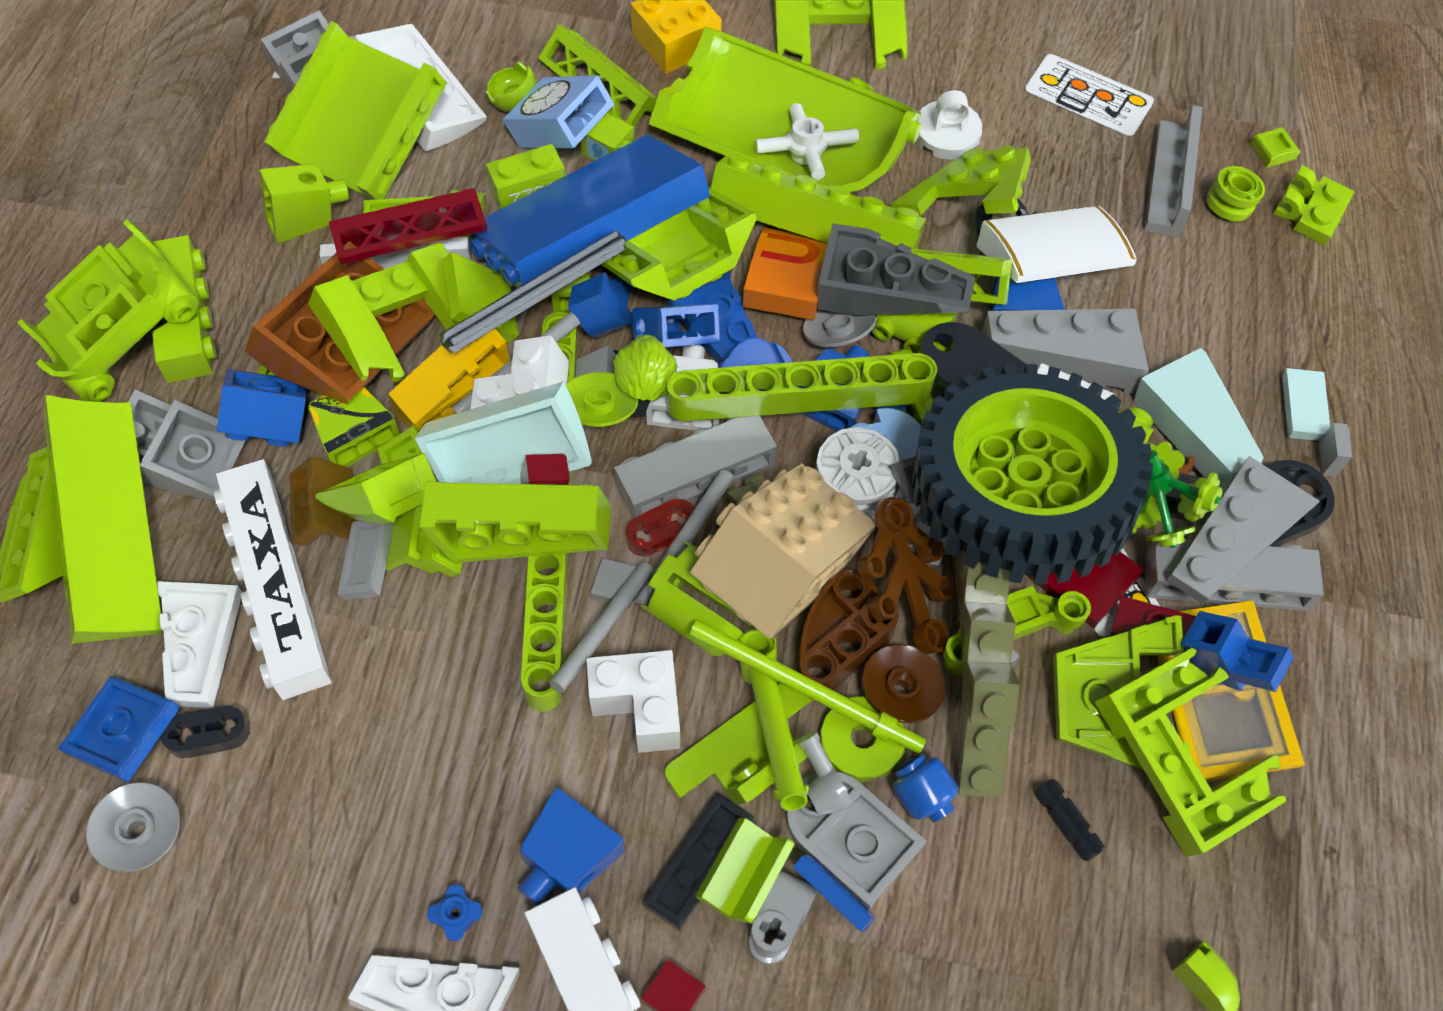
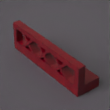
(408, 225)

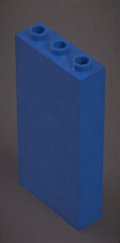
(618, 193)

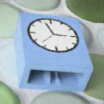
(558, 111)

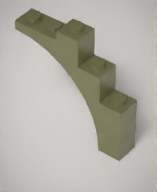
(988, 678)

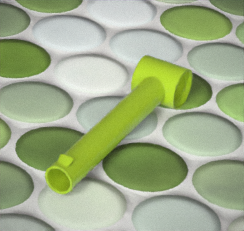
(782, 755)

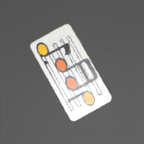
(1090, 94)

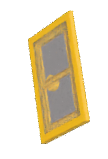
(1236, 727)

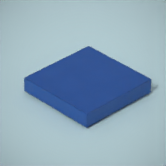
(119, 728)

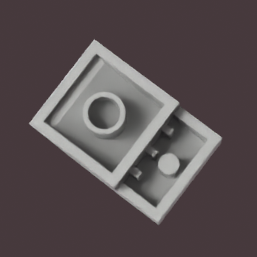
(293, 47)
(180, 446)

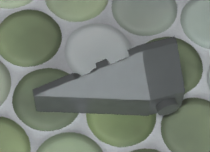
(879, 278)

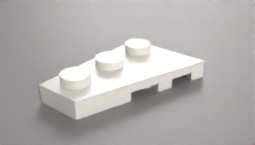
(196, 638)
(423, 986)

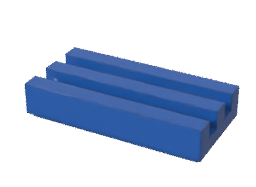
(835, 892)

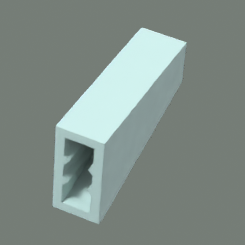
(1198, 415)

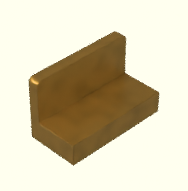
(307, 514)

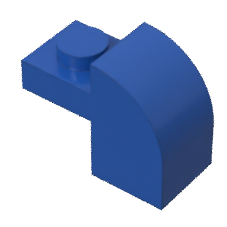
(601, 304)
(1224, 644)

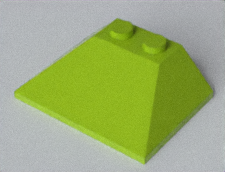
(686, 248)

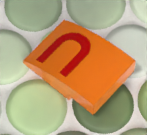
(785, 274)

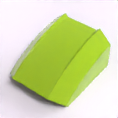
(381, 491)

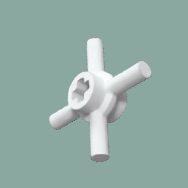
(807, 141)

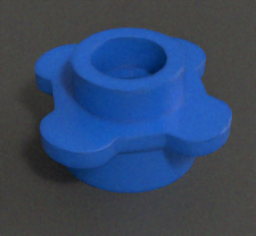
(468, 913)

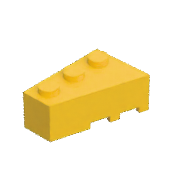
(446, 379)

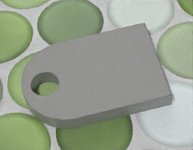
(858, 846)

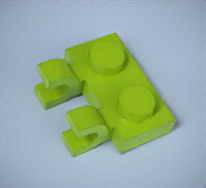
(1322, 212)

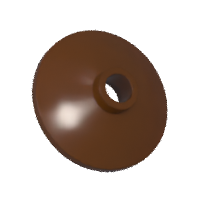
(911, 670)

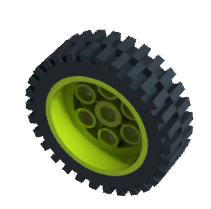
(1030, 473)

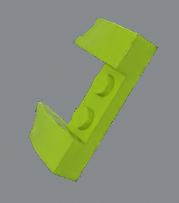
(885, 18)
(350, 307)
(1197, 814)

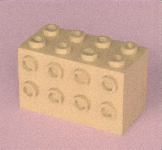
(781, 547)

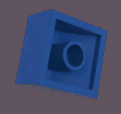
(261, 408)

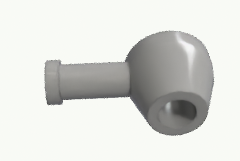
(827, 789)

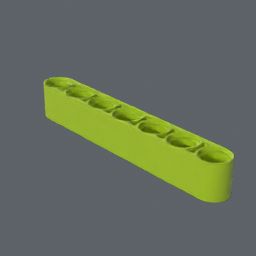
(785, 397)

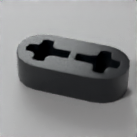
(206, 732)

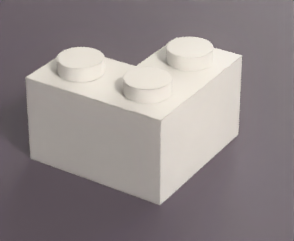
(534, 366)
(639, 686)

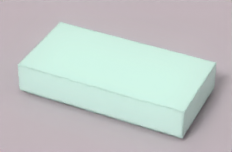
(1305, 404)

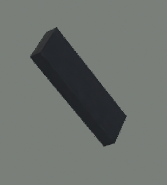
(675, 890)

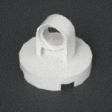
(949, 126)

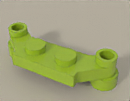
(1031, 613)

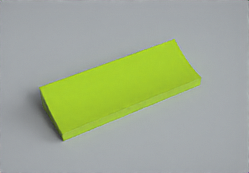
(101, 520)

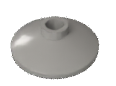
(837, 329)
(118, 815)

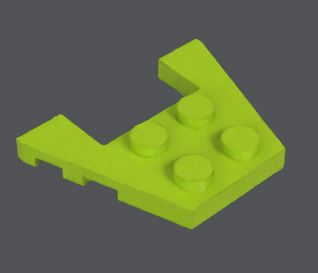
(975, 173)
(1095, 671)

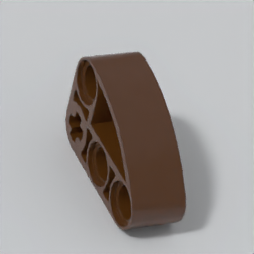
(842, 620)

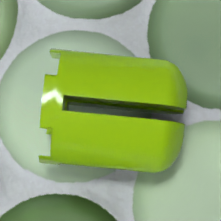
(679, 609)

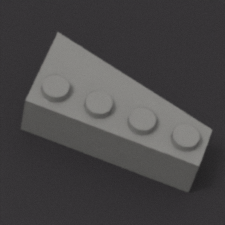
(1093, 343)

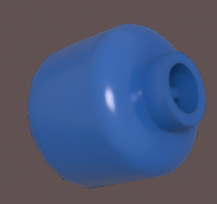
(925, 788)

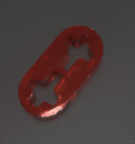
(659, 525)

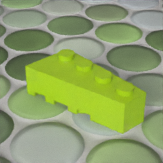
(514, 519)

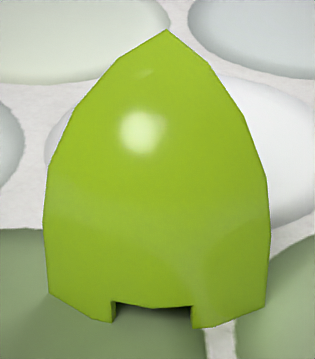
(1209, 979)

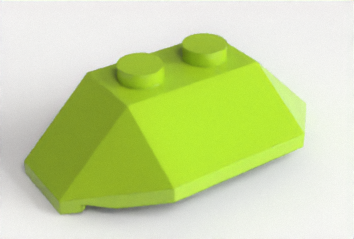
(31, 538)

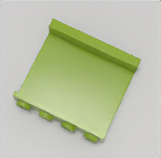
(355, 113)

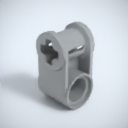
(782, 914)

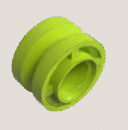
(1235, 193)

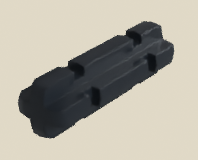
(1070, 819)

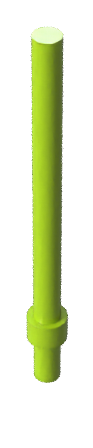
(881, 725)

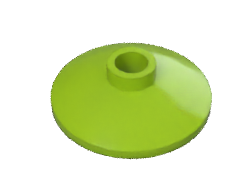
(600, 399)

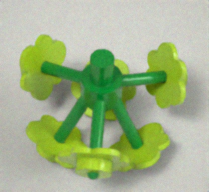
(1195, 502)

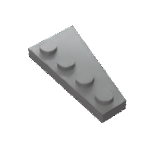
(1247, 520)

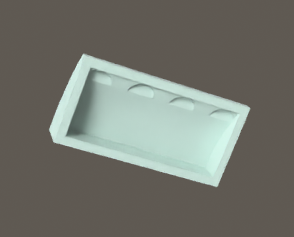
(494, 438)

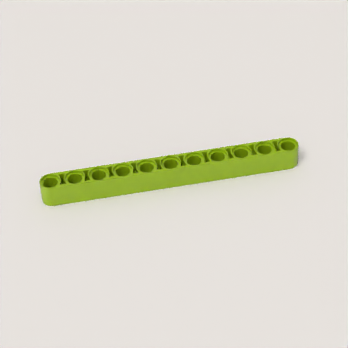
(547, 589)

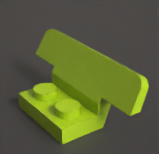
(734, 754)

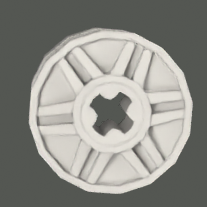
(859, 465)

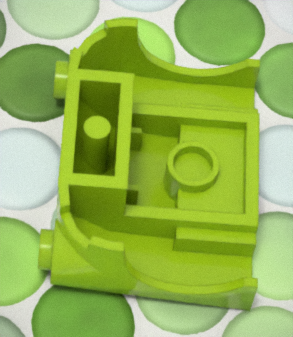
(106, 310)

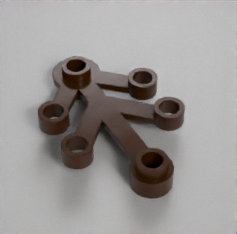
(896, 527)

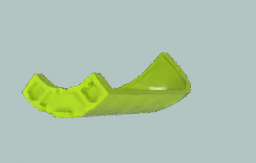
(746, 95)

